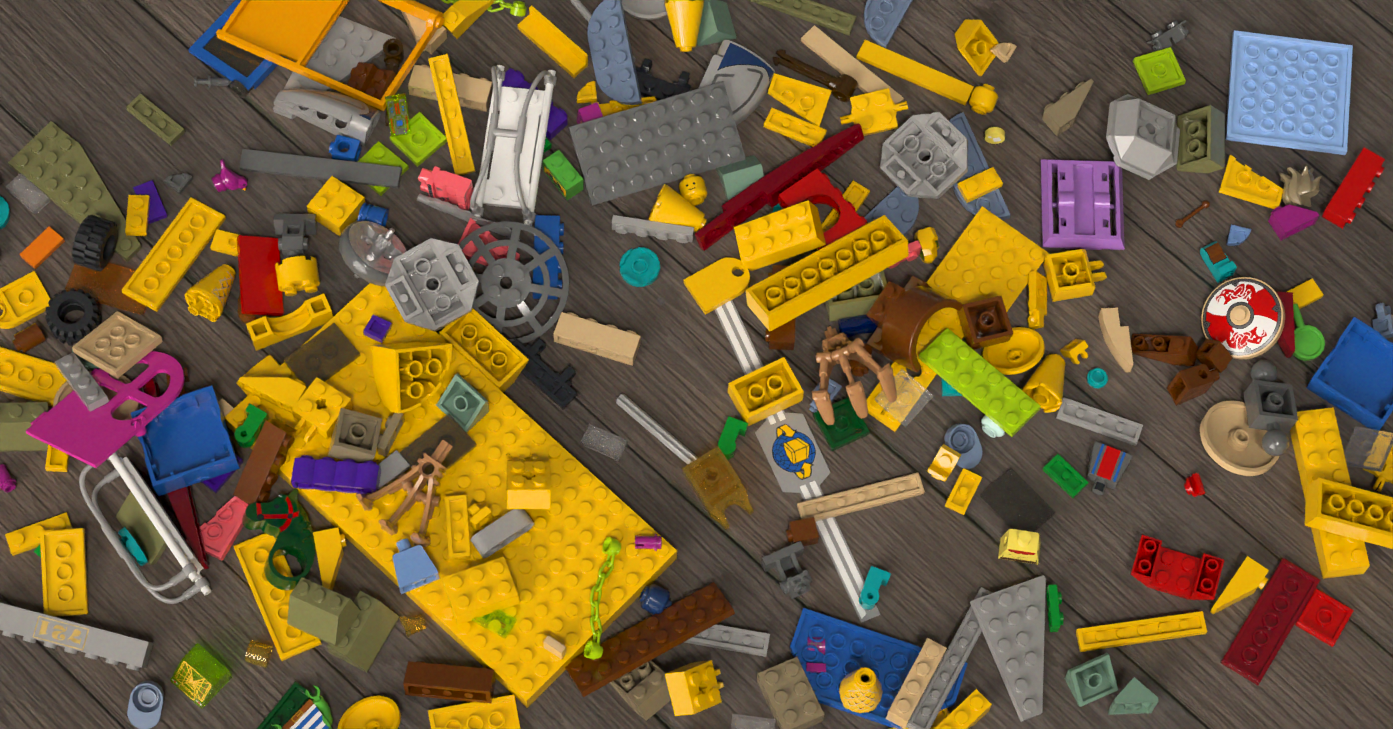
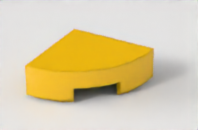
(587, 93)

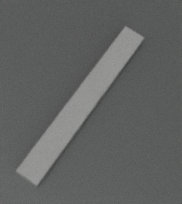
(947, 671)

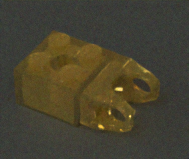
(722, 491)

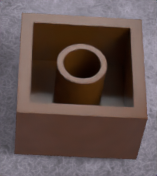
(985, 322)

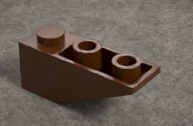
(1165, 348)

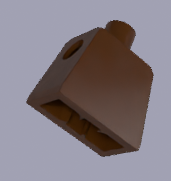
(1192, 383)

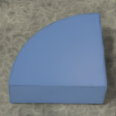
(1237, 235)

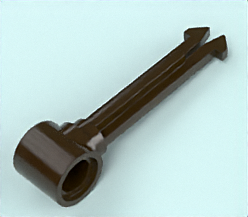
(392, 61)
(841, 86)

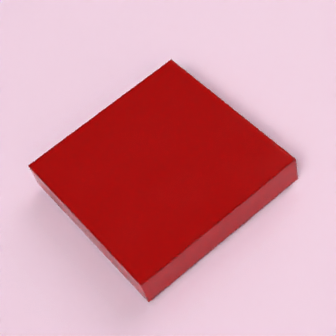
(1324, 617)

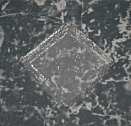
(910, 398)
(1368, 448)

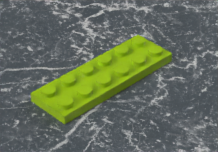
(979, 382)

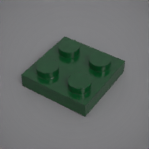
(844, 427)

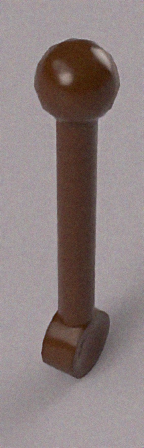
(1179, 223)

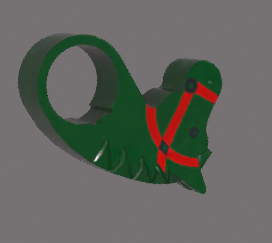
(293, 533)

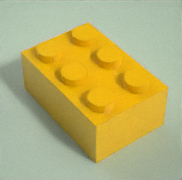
(765, 391)
(480, 590)

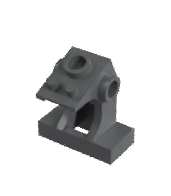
(293, 231)
(786, 560)

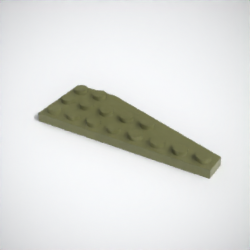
(69, 179)

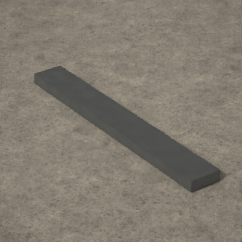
(320, 168)

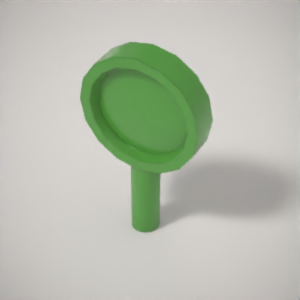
(1308, 339)

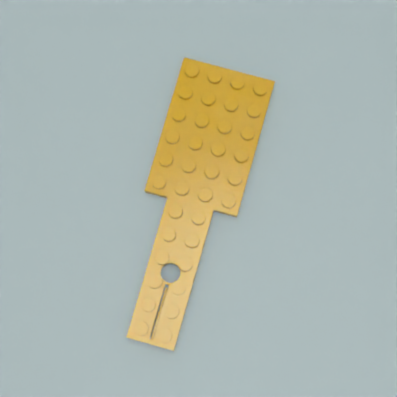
(982, 264)

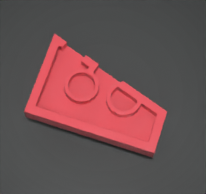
(470, 248)
(223, 528)

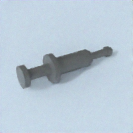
(212, 81)

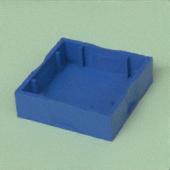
(1358, 375)
(187, 442)

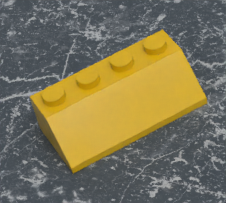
(485, 349)

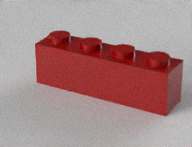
(1352, 189)

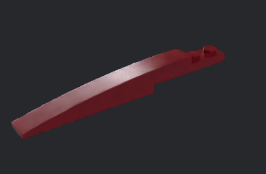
(771, 185)
(183, 501)

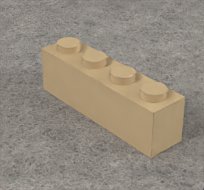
(471, 91)
(597, 338)
(916, 683)

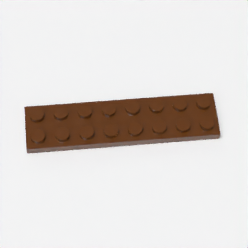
(650, 639)

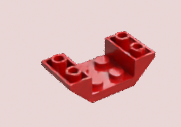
(1176, 571)

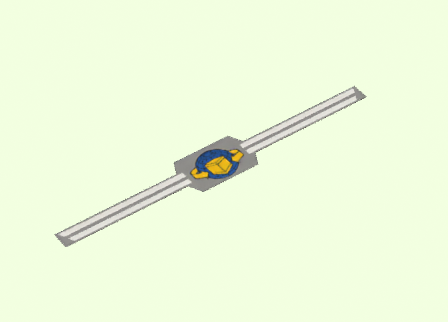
(796, 461)

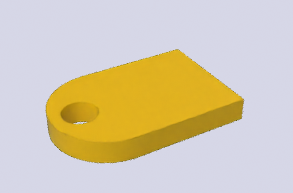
(717, 284)
(22, 301)

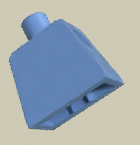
(413, 567)

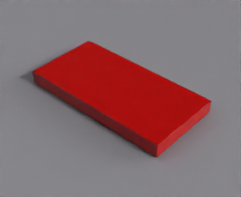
(258, 276)

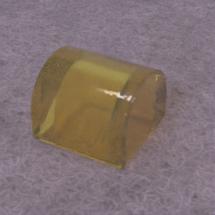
(258, 653)

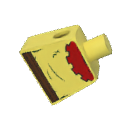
(1020, 546)

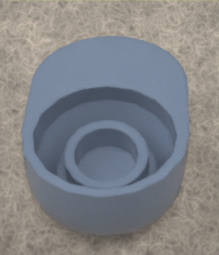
(966, 442)
(145, 704)

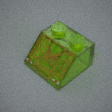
(200, 676)

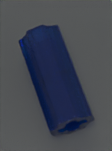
(856, 325)

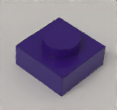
(377, 328)

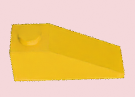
(464, 14)
(276, 390)
(330, 552)
(1243, 584)

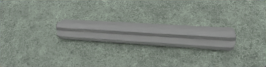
(656, 429)

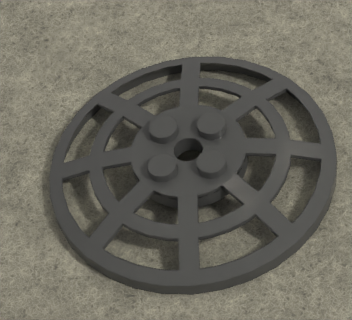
(520, 278)

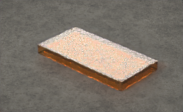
(105, 286)

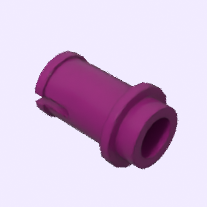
(6, 482)
(648, 542)

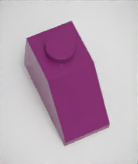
(1291, 220)

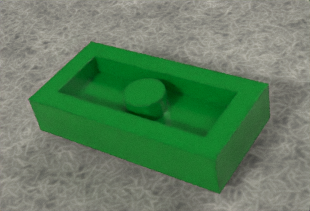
(1065, 476)
(1053, 599)

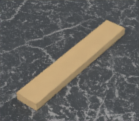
(845, 63)
(861, 498)

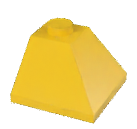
(974, 44)

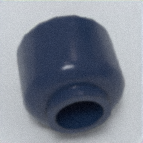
(655, 599)

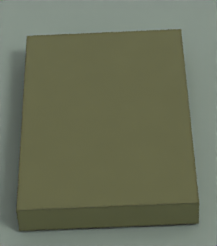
(142, 529)

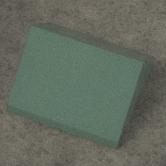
(715, 23)
(739, 175)
(463, 403)
(1092, 680)
(1134, 700)

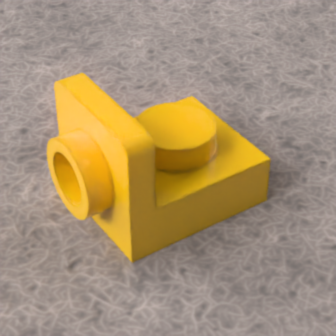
(944, 463)

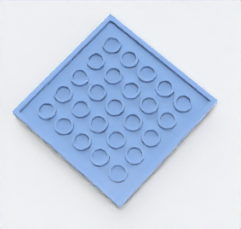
(1289, 92)

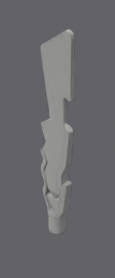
(465, 215)

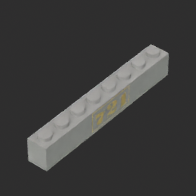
(74, 637)

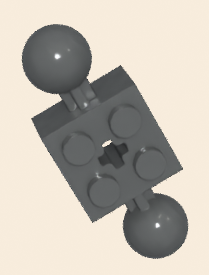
(1270, 407)

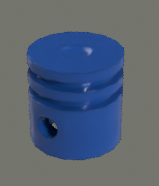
(374, 214)

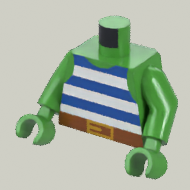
(311, 715)

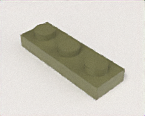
(155, 119)

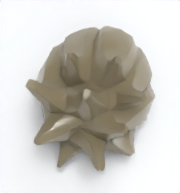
(1299, 186)

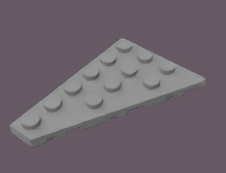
(337, 54)
(1015, 635)

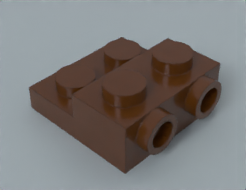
(370, 79)

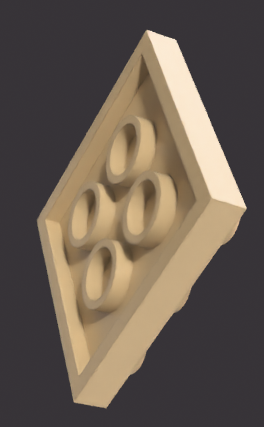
(117, 344)

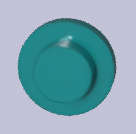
(1097, 378)

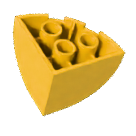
(409, 372)

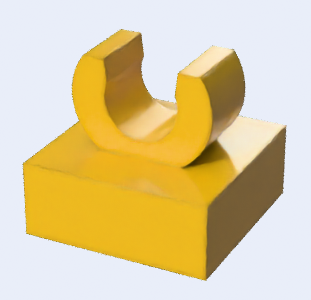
(1075, 348)
(479, 517)

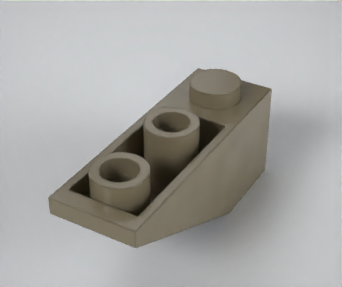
(1063, 113)

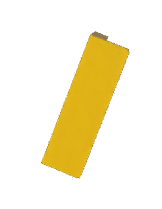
(553, 42)

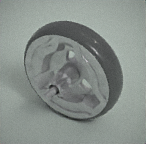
(369, 260)

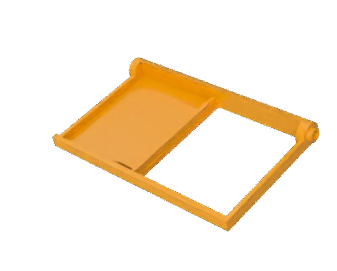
(300, 26)

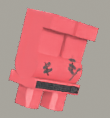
(446, 187)

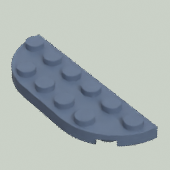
(884, 18)
(613, 53)
(976, 164)
(898, 209)

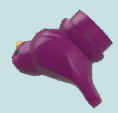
(228, 179)

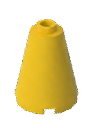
(684, 22)
(676, 210)
(1047, 383)

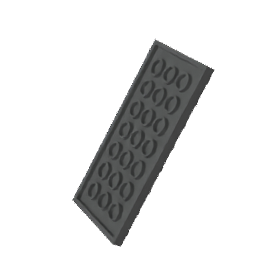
(657, 143)

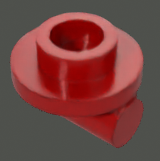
(1194, 485)

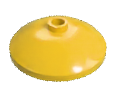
(1018, 354)
(371, 713)

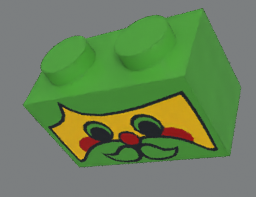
(563, 175)

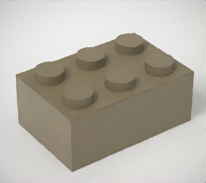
(790, 696)

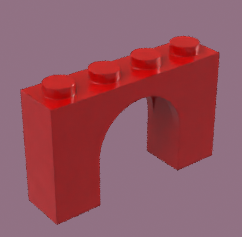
(819, 190)

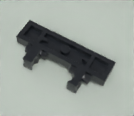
(659, 88)
(554, 385)

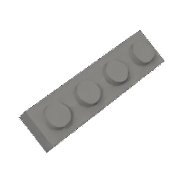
(651, 228)
(81, 381)
(1099, 421)
(733, 640)

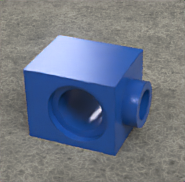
(345, 142)

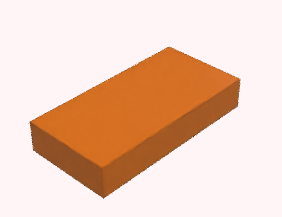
(42, 247)

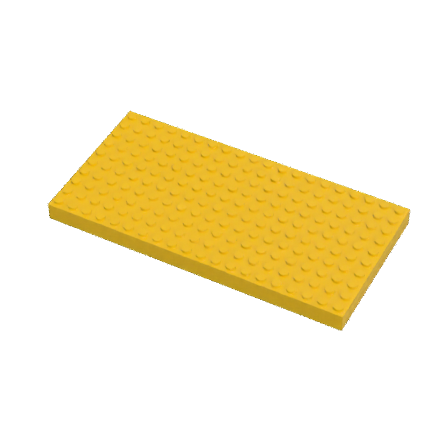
(549, 564)

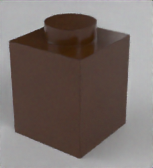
(1214, 355)
(804, 531)

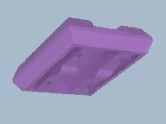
(1083, 203)

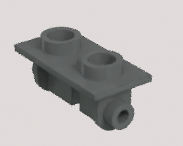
(1175, 32)

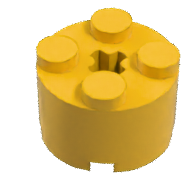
(297, 275)

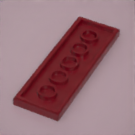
(1270, 621)

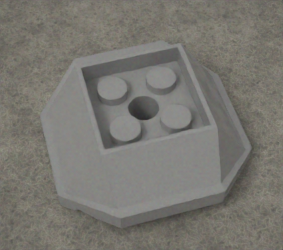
(1142, 136)
(922, 137)
(426, 263)

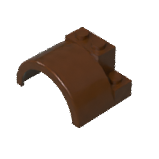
(900, 318)

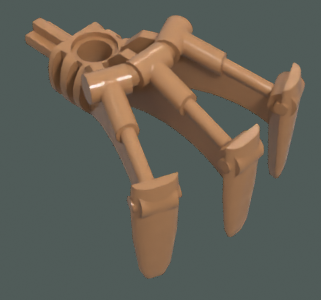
(838, 350)
(414, 493)

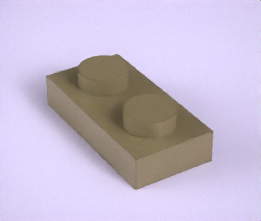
(387, 439)

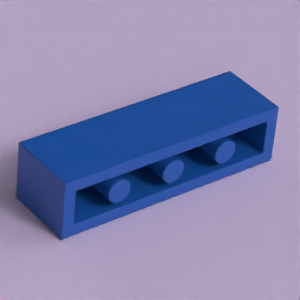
(553, 229)

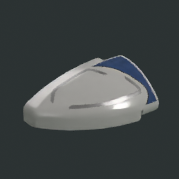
(744, 77)
(357, 115)

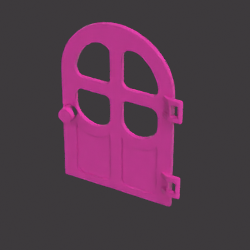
(96, 434)

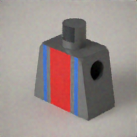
(1106, 467)

